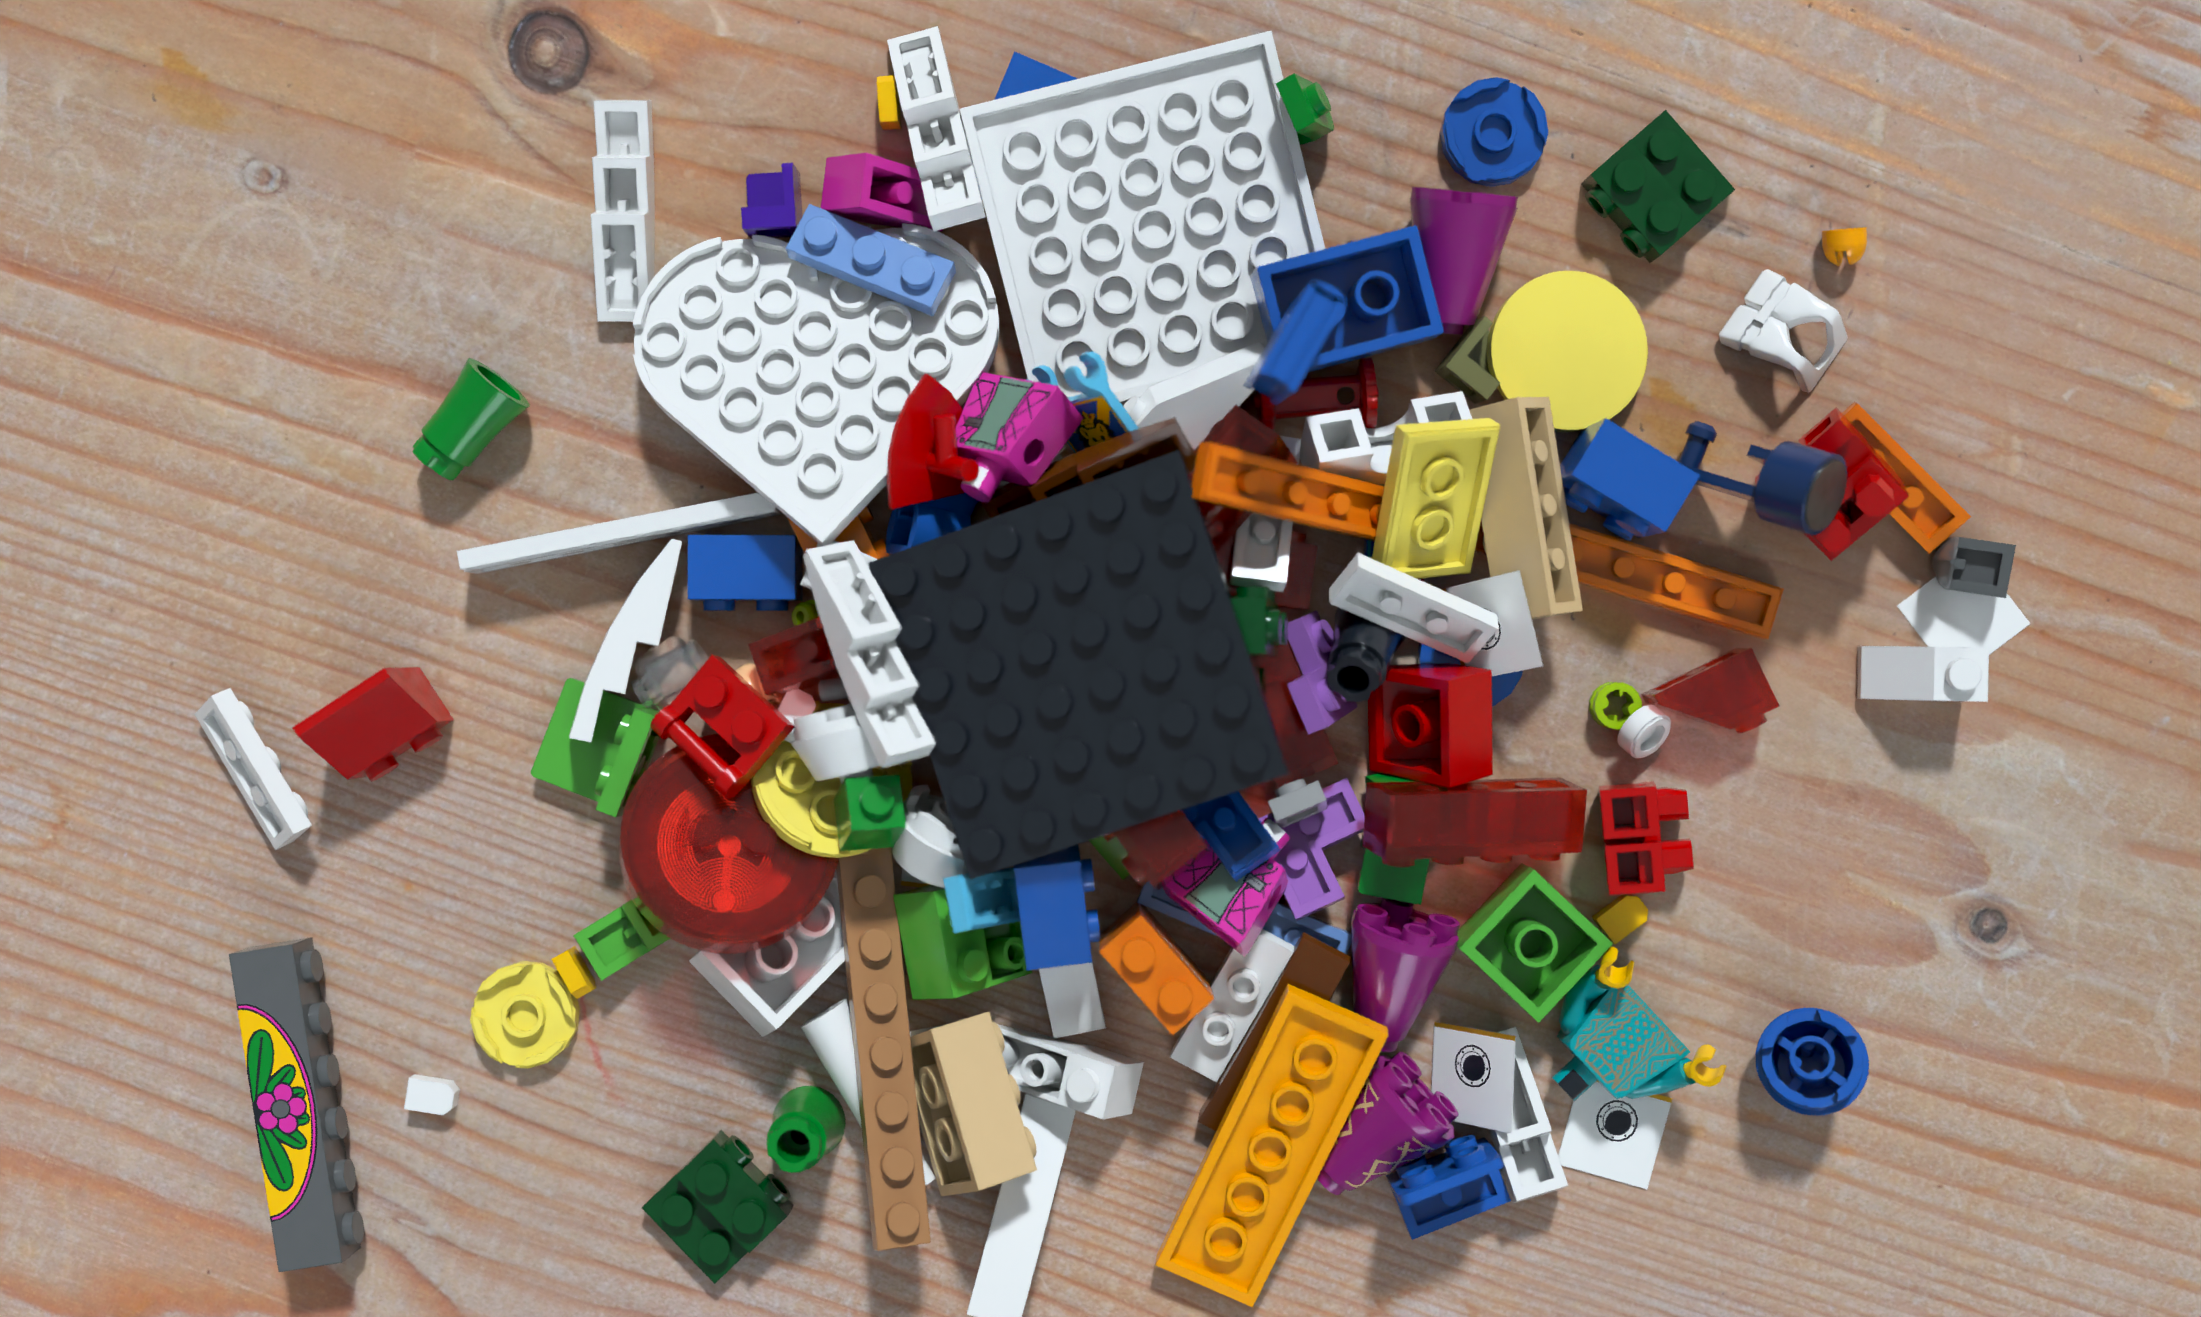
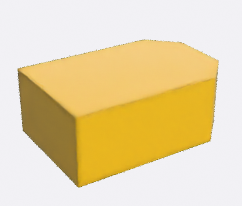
(888, 103)
(1621, 917)
(574, 972)

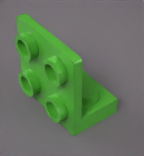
(610, 762)

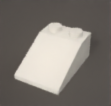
(779, 978)

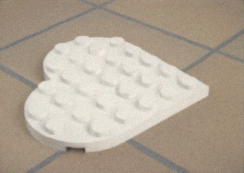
(801, 370)

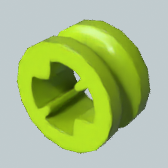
(1599, 701)

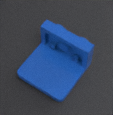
(1449, 1185)

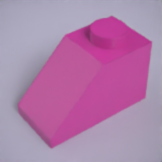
(874, 191)

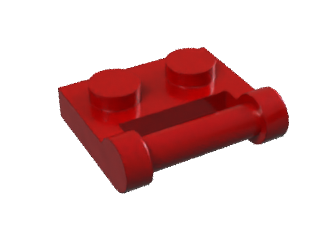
(735, 713)

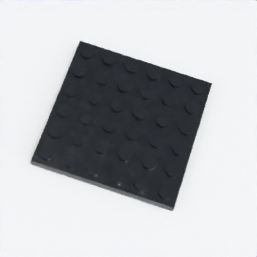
(1080, 666)

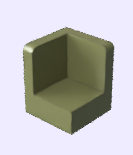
(1467, 364)

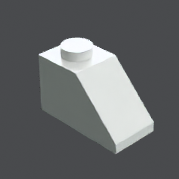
(1923, 673)

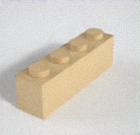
(1527, 509)

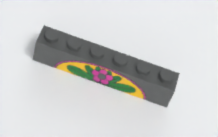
(296, 1104)

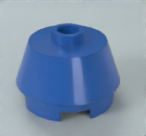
(1812, 1061)

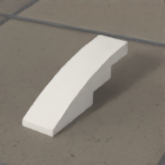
(935, 129)
(623, 206)
(636, 622)
(864, 648)
(1022, 1216)

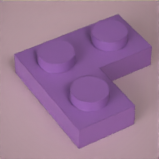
(1315, 701)
(1309, 875)

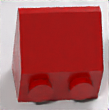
(376, 723)
(1432, 723)

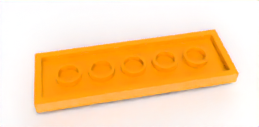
(1271, 1145)

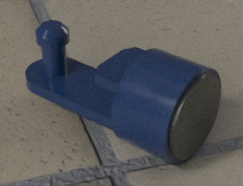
(1794, 488)

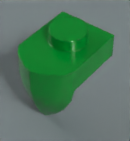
(1307, 107)

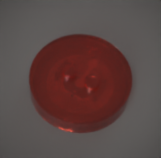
(711, 864)

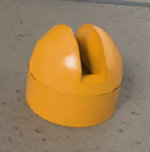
(1849, 240)

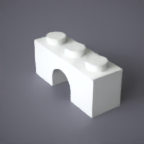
(1346, 448)

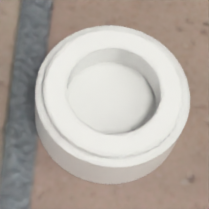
(1644, 731)

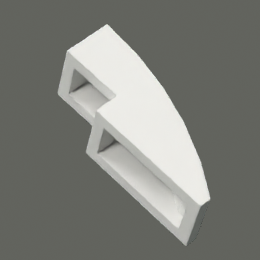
(1529, 1152)

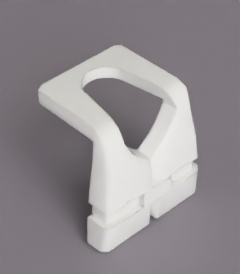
(1765, 324)

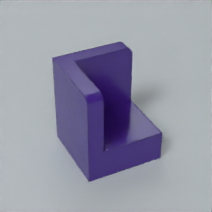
(773, 203)

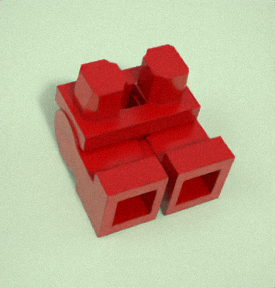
(1871, 484)

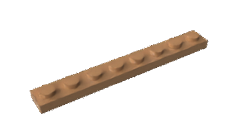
(882, 1051)

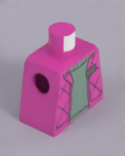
(1012, 431)
(1229, 907)

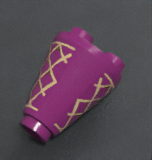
(1388, 1125)

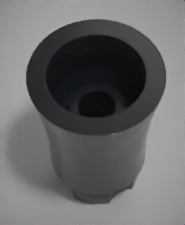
(1360, 655)

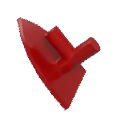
(924, 448)

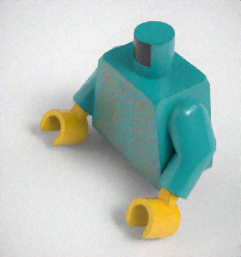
(1623, 1040)

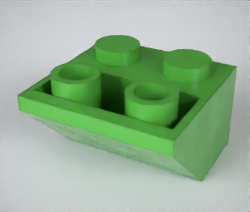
(948, 962)

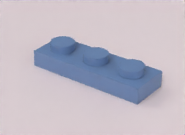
(871, 260)

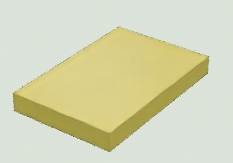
(1435, 496)

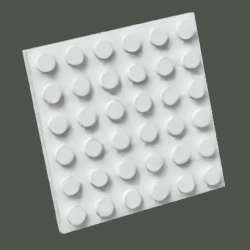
(1143, 209)

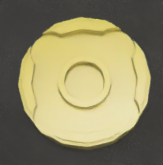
(524, 1014)

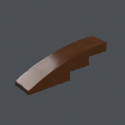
(1095, 463)
(1312, 968)

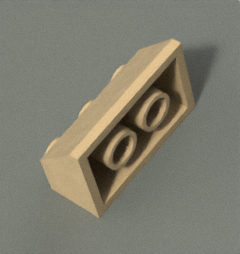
(970, 1107)

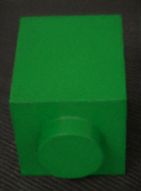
(869, 812)

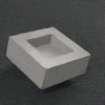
(1297, 802)

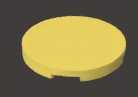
(1572, 343)
(801, 806)

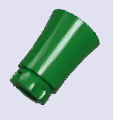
(468, 419)
(813, 1113)

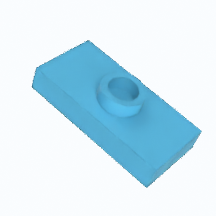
(982, 900)

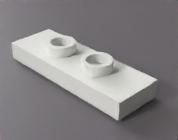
(1238, 995)

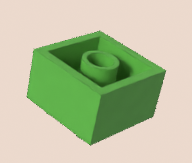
(1531, 941)

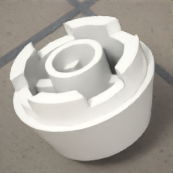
(833, 744)
(929, 842)

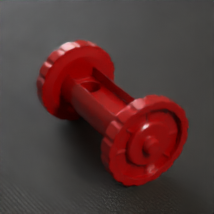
(1319, 397)

